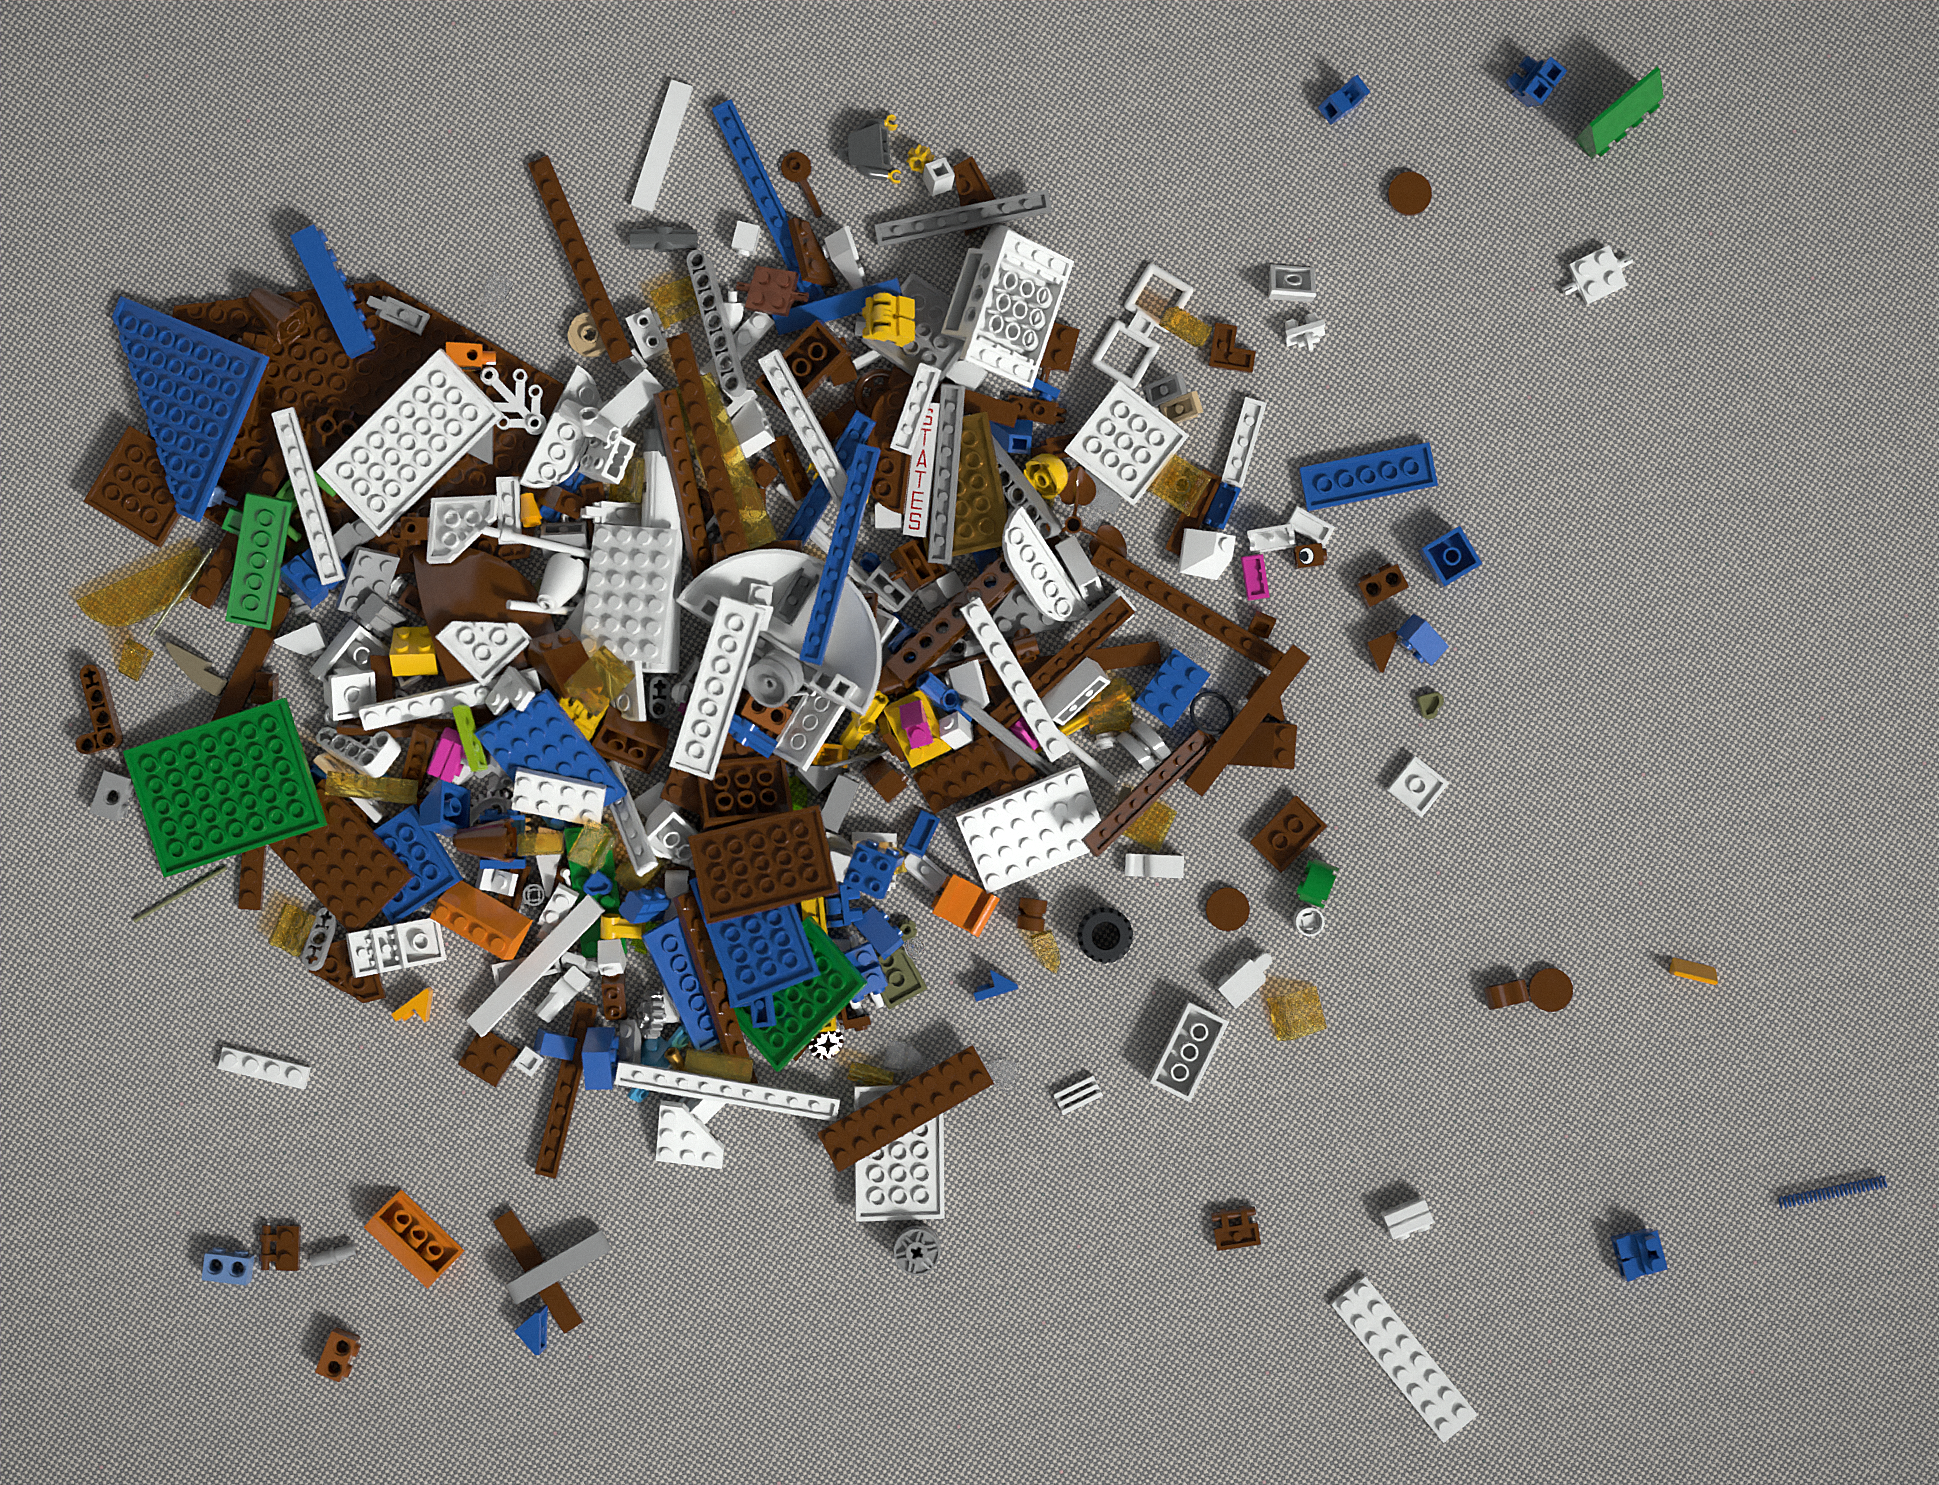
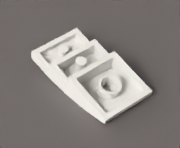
(395, 947)

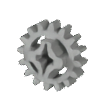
(651, 1014)

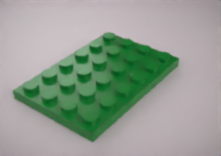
(806, 1006)

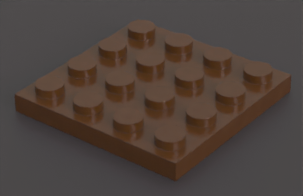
(135, 489)

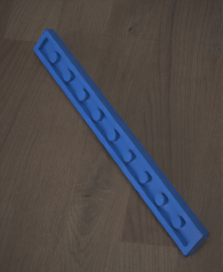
(762, 191)
(839, 554)

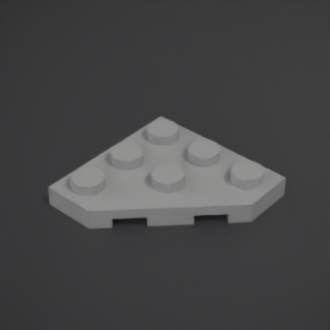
(1019, 613)

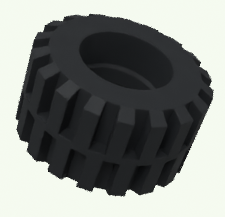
(1110, 954)

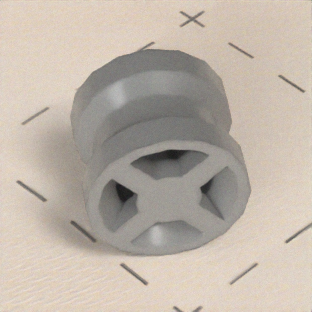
(300, 606)

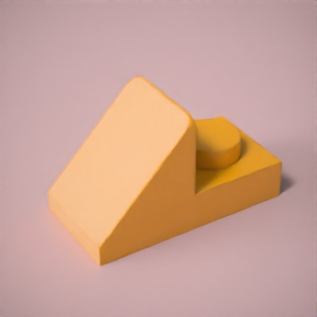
(420, 1003)

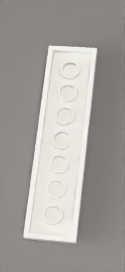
(717, 687)
(817, 715)
(1404, 1359)

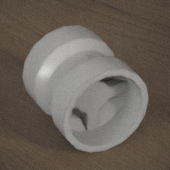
(538, 894)

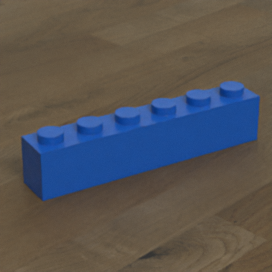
(333, 292)

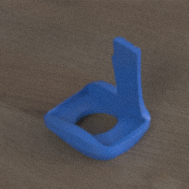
(905, 634)

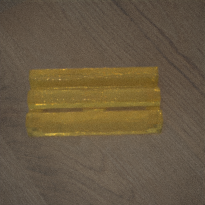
(870, 1075)

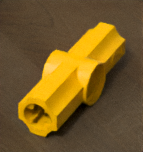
(864, 724)

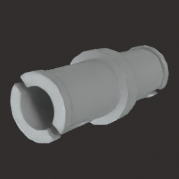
(333, 1255)

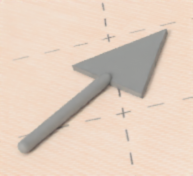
(867, 757)

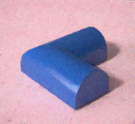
(761, 1010)

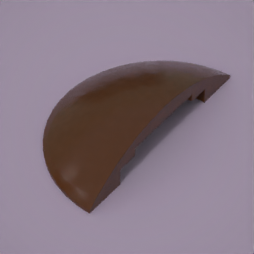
(477, 591)

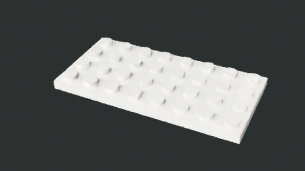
(410, 442)

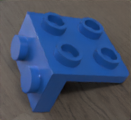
(872, 868)

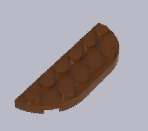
(893, 466)

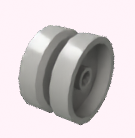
(774, 678)
(1140, 748)

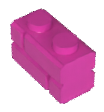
(447, 756)

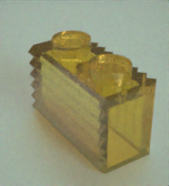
(1185, 326)
(540, 843)

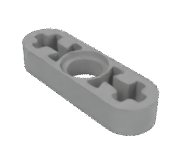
(324, 947)

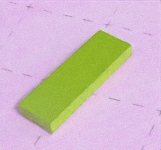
(469, 740)

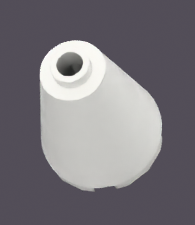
(561, 581)

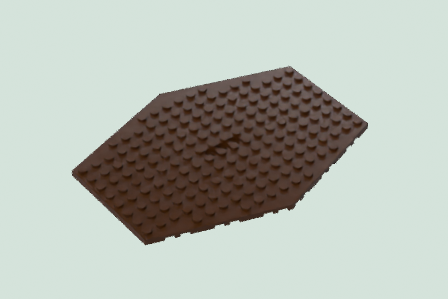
(331, 386)

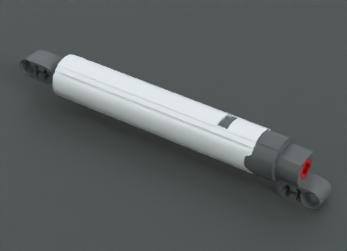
(661, 511)

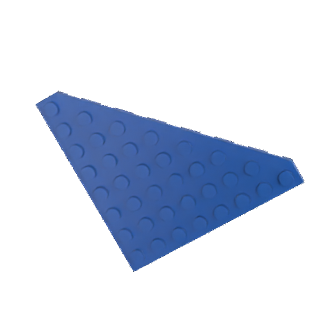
(193, 396)

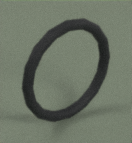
(1224, 700)

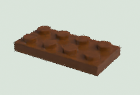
(960, 774)

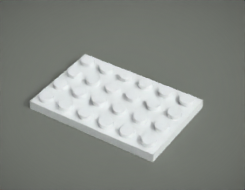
(630, 591)
(1030, 828)
(904, 1176)

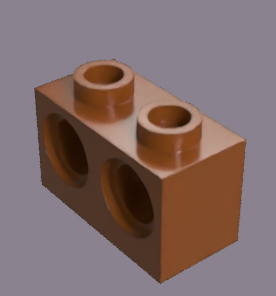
(763, 715)
(334, 1352)

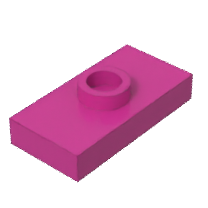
(1255, 577)

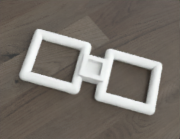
(1139, 327)

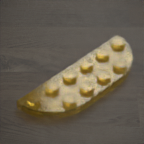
(144, 592)

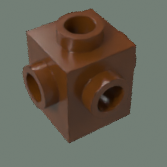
(421, 532)

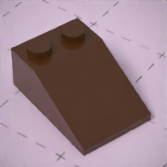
(557, 658)
(1269, 747)
(1019, 771)

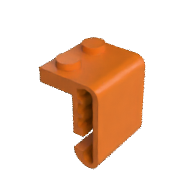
(964, 904)

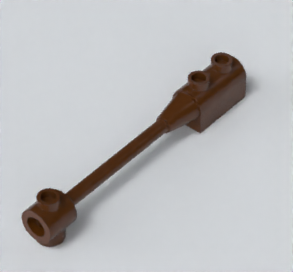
(1022, 646)

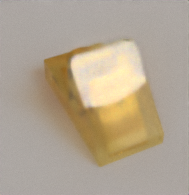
(134, 659)

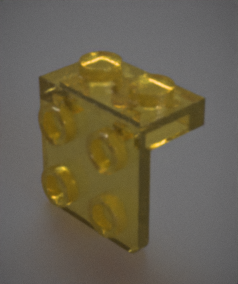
(1110, 709)

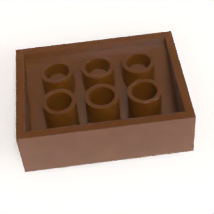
(744, 792)

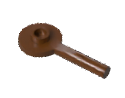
(797, 168)

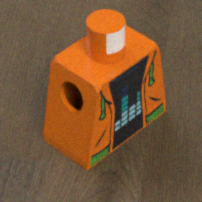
(460, 351)

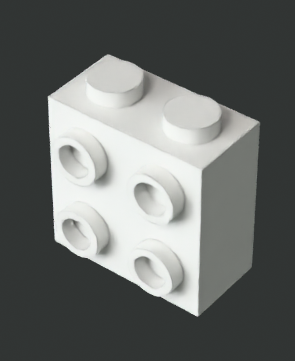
(606, 461)

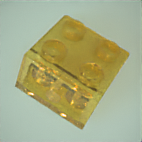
(1296, 1014)

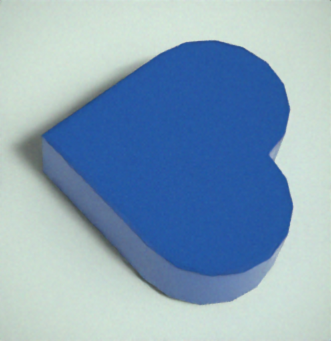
(598, 883)

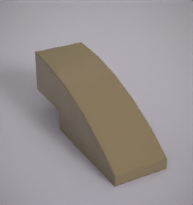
(197, 669)

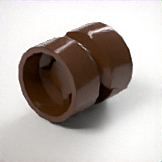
(1031, 914)

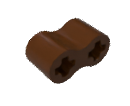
(1506, 994)

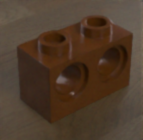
(1384, 590)

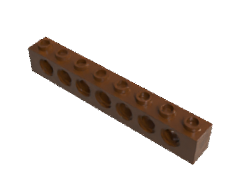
(925, 657)

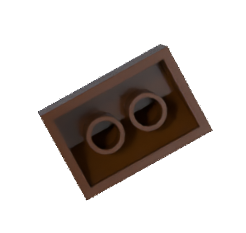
(629, 742)

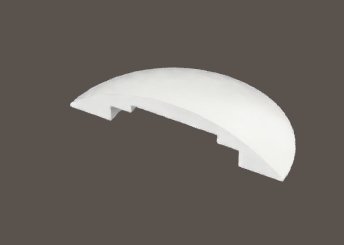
(854, 647)

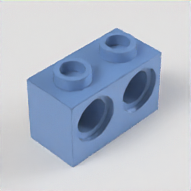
(228, 1272)

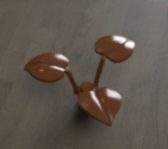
(1082, 491)

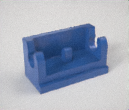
(1221, 506)

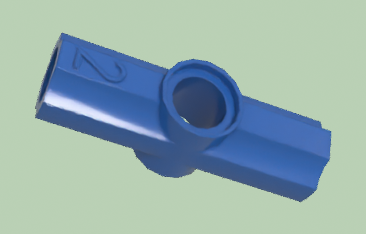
(936, 691)
(750, 735)

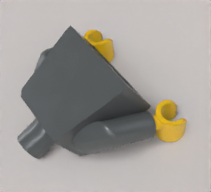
(870, 150)

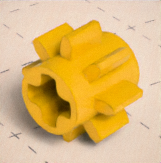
(919, 157)

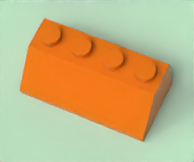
(482, 920)
(414, 1238)

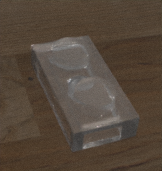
(1095, 511)

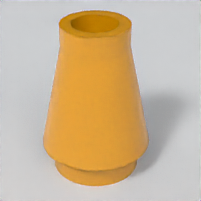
(529, 511)

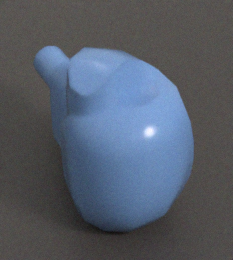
(218, 497)

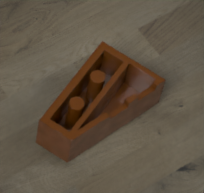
(885, 779)

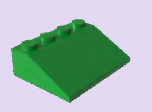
(1622, 114)

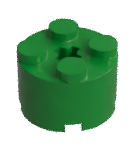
(1318, 883)

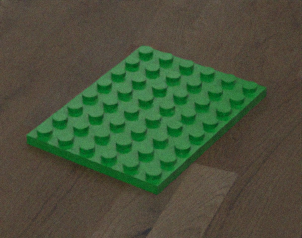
(225, 787)

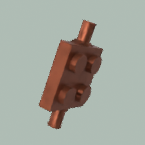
(772, 291)

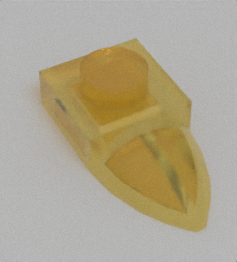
(1047, 950)

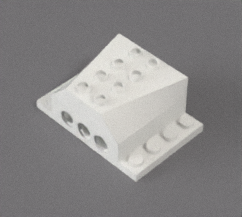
(1007, 306)

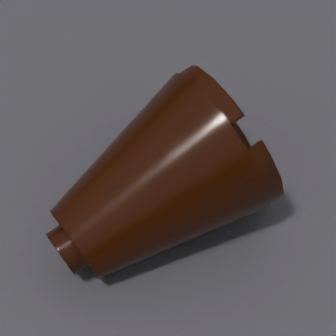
(279, 315)
(488, 840)

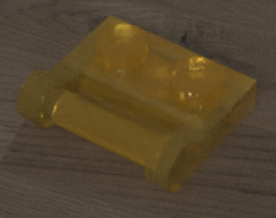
(672, 296)

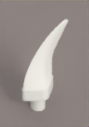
(734, 310)

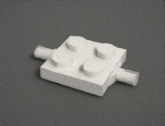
(1597, 275)

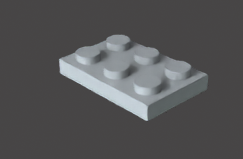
(368, 574)

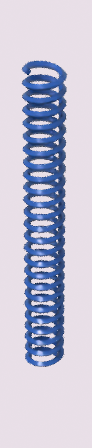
(1832, 1192)

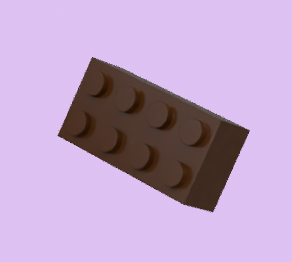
(810, 360)

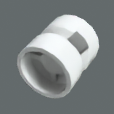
(1308, 921)

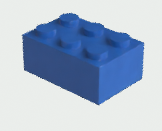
(1172, 688)

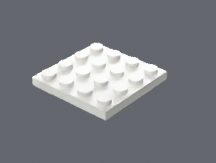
(1126, 443)

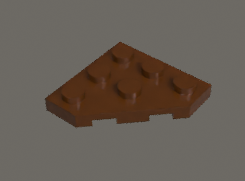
(339, 973)

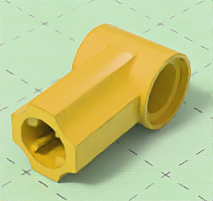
(617, 927)

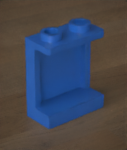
(520, 824)

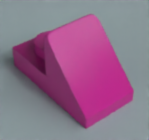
(916, 724)

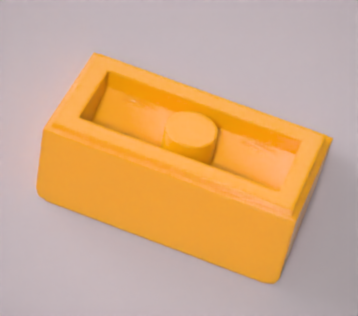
(1693, 971)

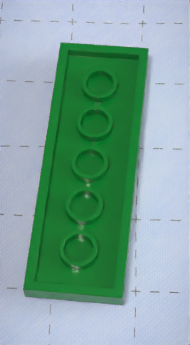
(258, 560)
(610, 902)

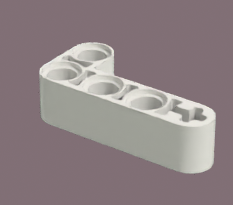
(370, 759)

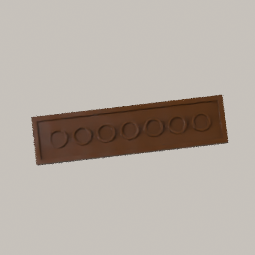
(905, 1108)

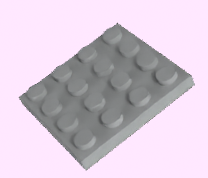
(930, 344)

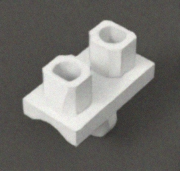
(1305, 334)

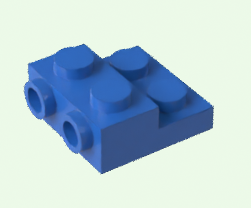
(867, 963)

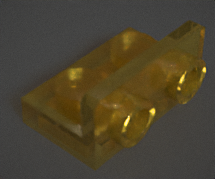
(592, 846)
(292, 929)

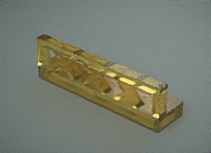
(371, 788)

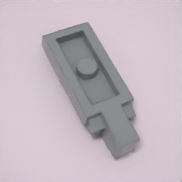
(400, 313)

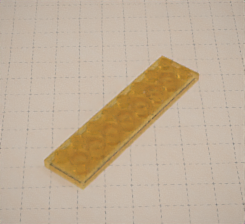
(749, 500)

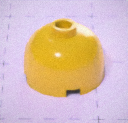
(1046, 475)

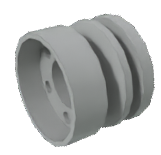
(913, 1237)

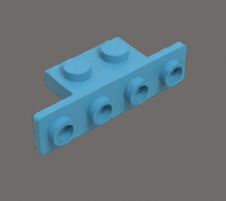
(653, 1055)

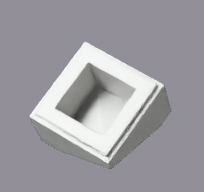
(576, 979)

